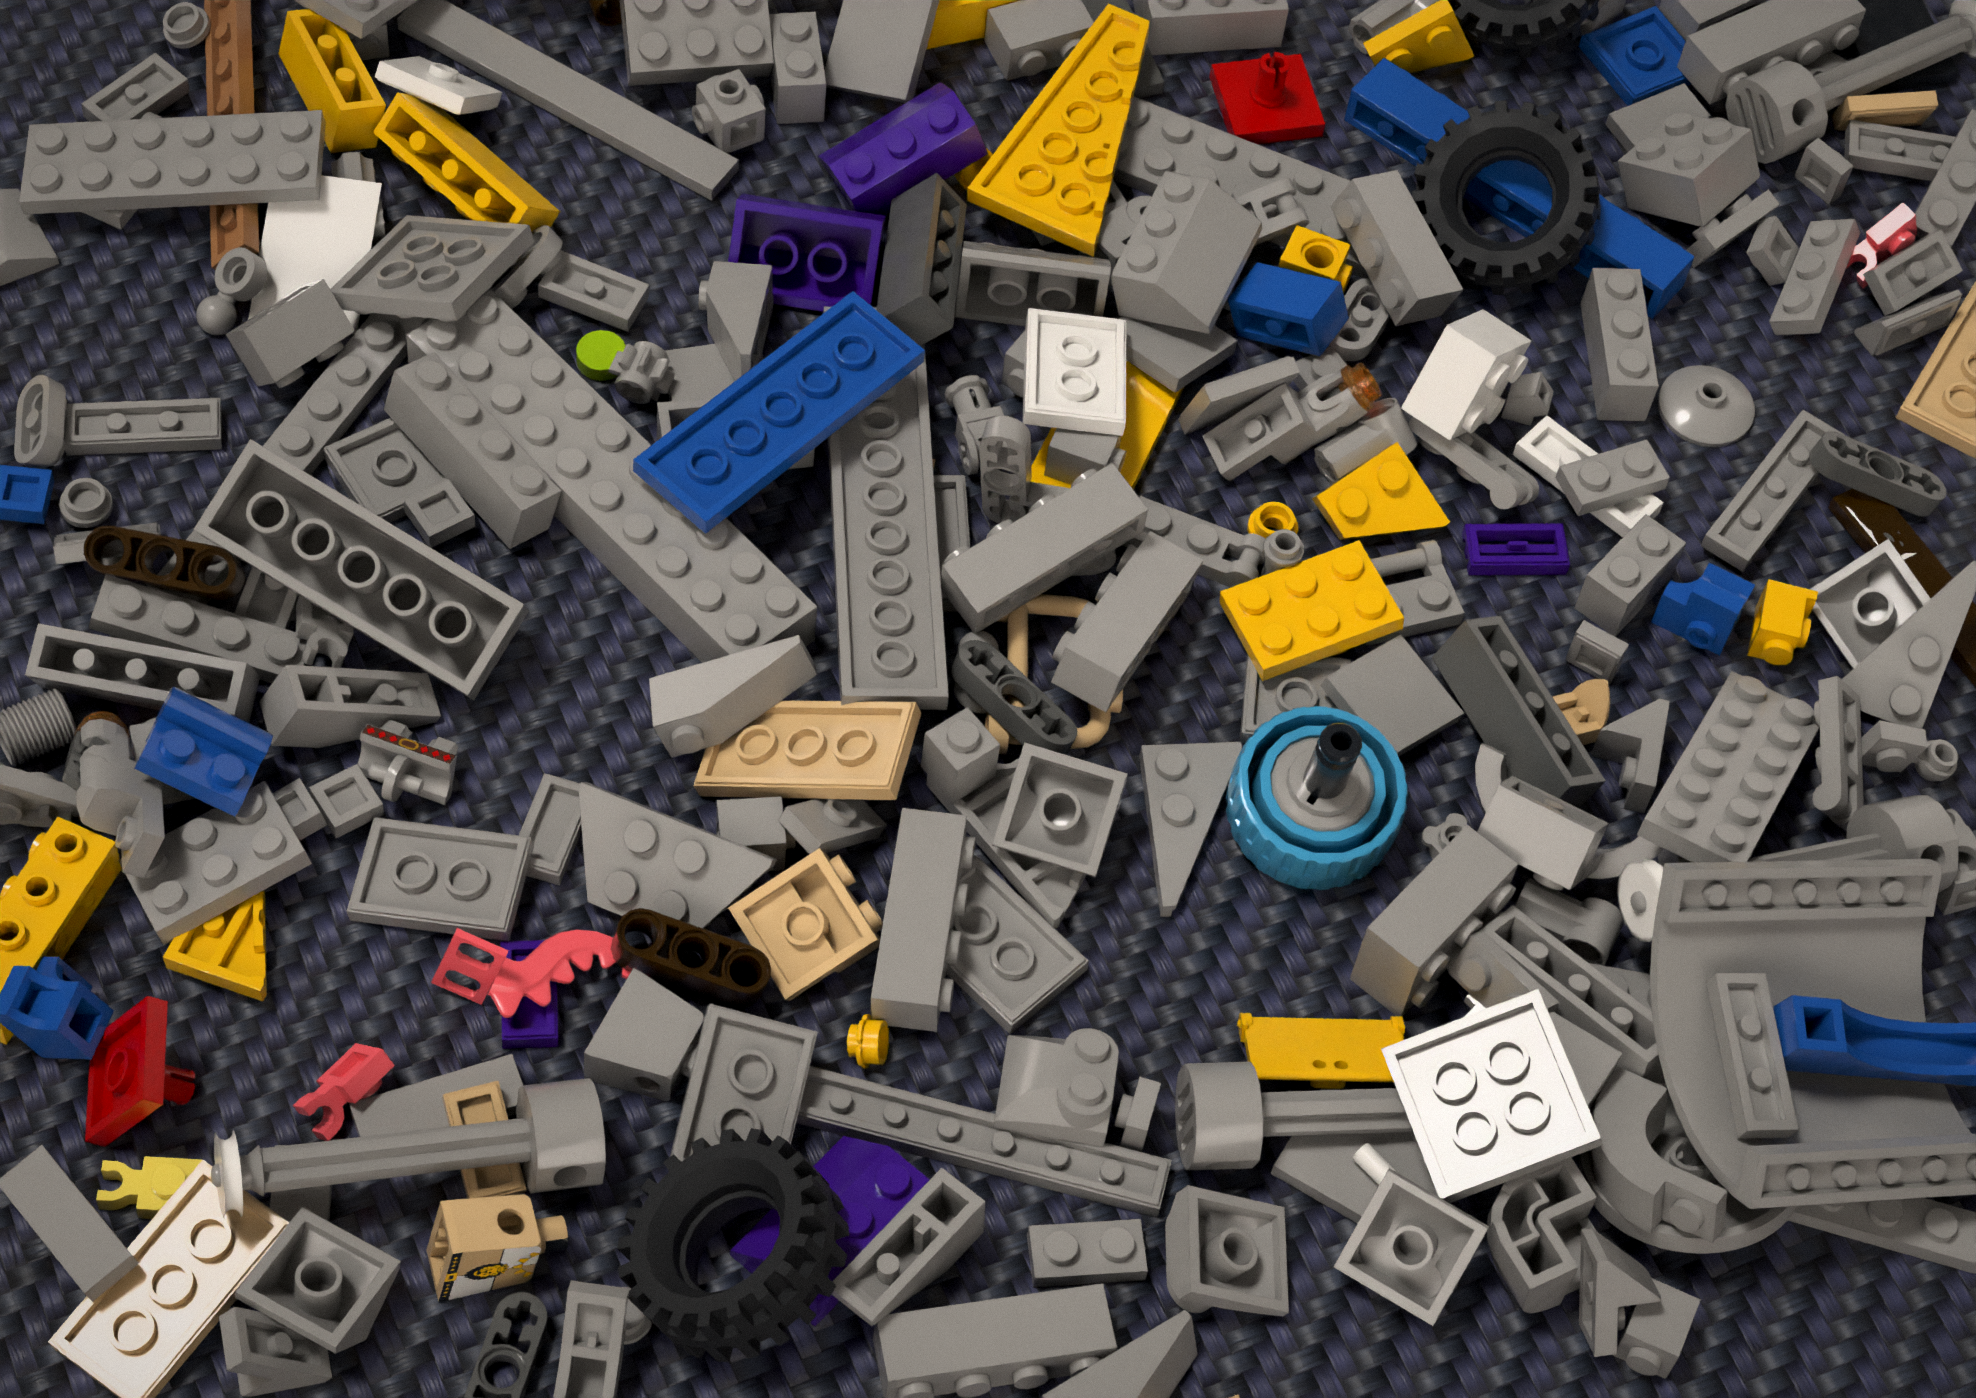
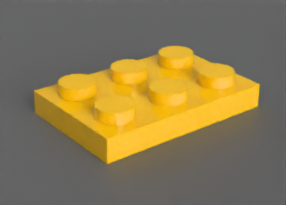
(1311, 610)

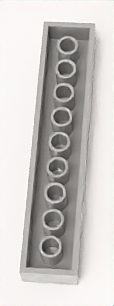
(703, 587)

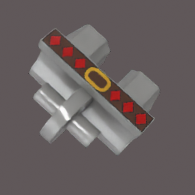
(407, 765)

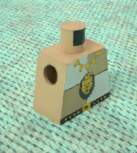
(489, 1244)

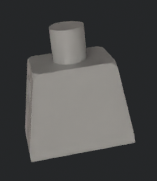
(645, 1040)

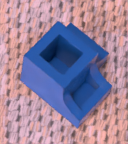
(1704, 609)
(53, 1010)

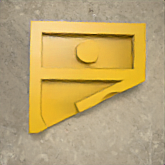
(1422, 40)
(1380, 499)
(226, 950)

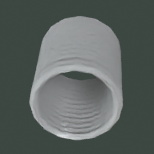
(36, 727)

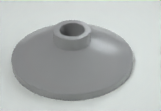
(1705, 420)

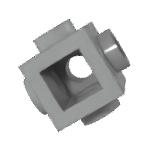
(730, 111)

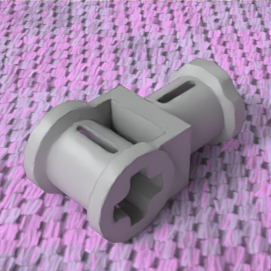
(972, 414)

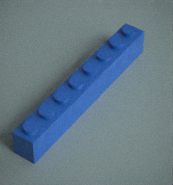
(1408, 113)

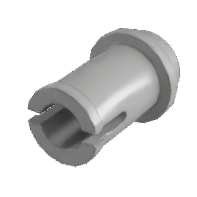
(1282, 550)

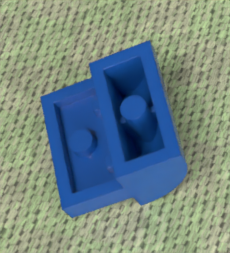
(203, 751)

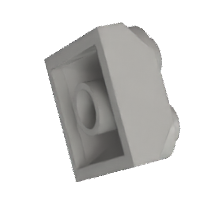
(1868, 601)
(1060, 809)
(1058, 1086)
(1411, 1247)
(1226, 1253)

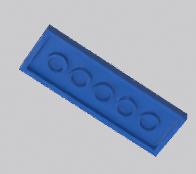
(778, 411)

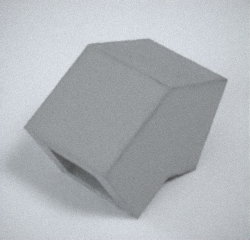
(1528, 398)

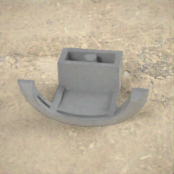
(1546, 831)

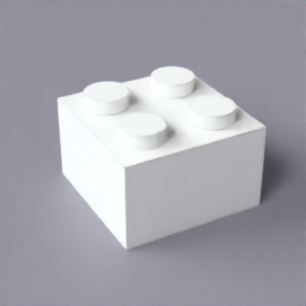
(1467, 375)

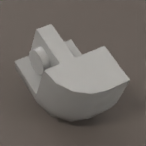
(1538, 1233)

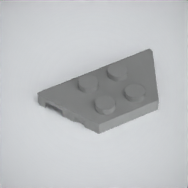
(660, 862)
(1043, 885)

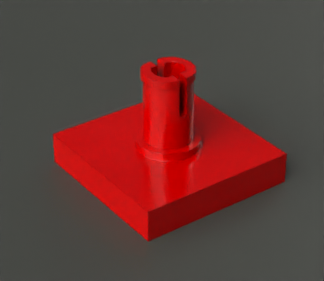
(1267, 99)
(131, 1073)

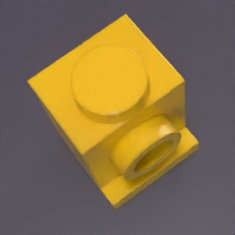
(1781, 622)

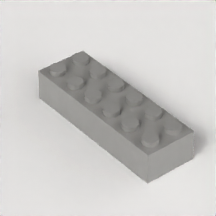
(361, 569)

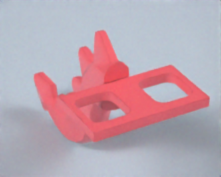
(511, 980)

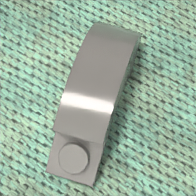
(1634, 1176)
(592, 1341)

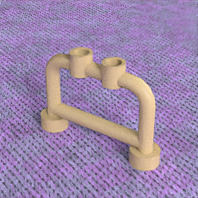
(1018, 655)

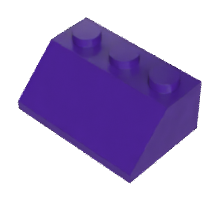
(904, 149)
(813, 249)
(873, 1189)

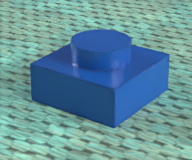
(25, 493)

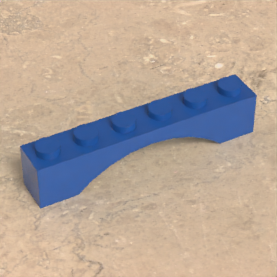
(1841, 1040)

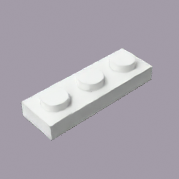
(1551, 446)

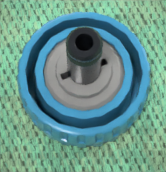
(1316, 797)

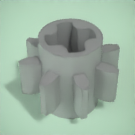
(642, 372)

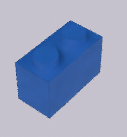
(1288, 309)

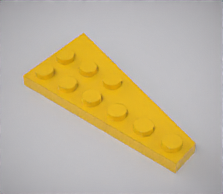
(1066, 146)

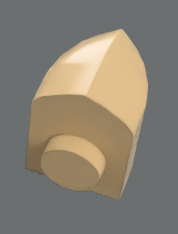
(1586, 708)

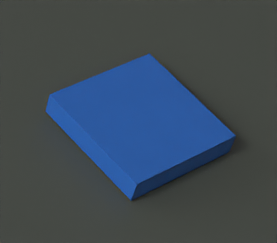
(1637, 55)

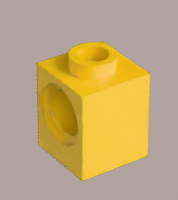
(1317, 255)

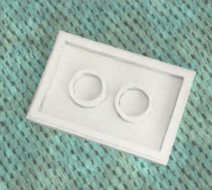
(1075, 372)

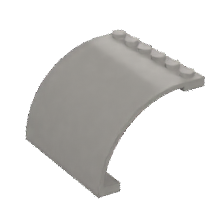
(1815, 933)

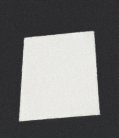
(317, 239)

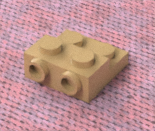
(808, 922)

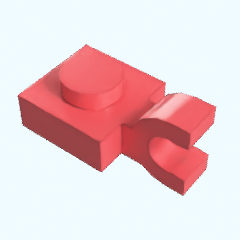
(1885, 239)
(349, 1079)

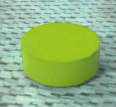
(596, 353)

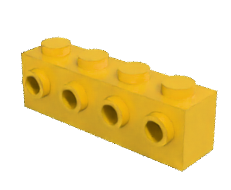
(460, 165)
(53, 896)

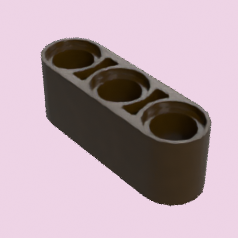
(141, 551)
(718, 953)

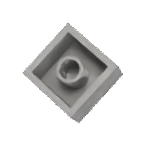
(1689, 168)

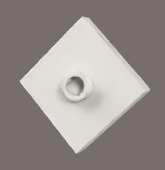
(438, 85)

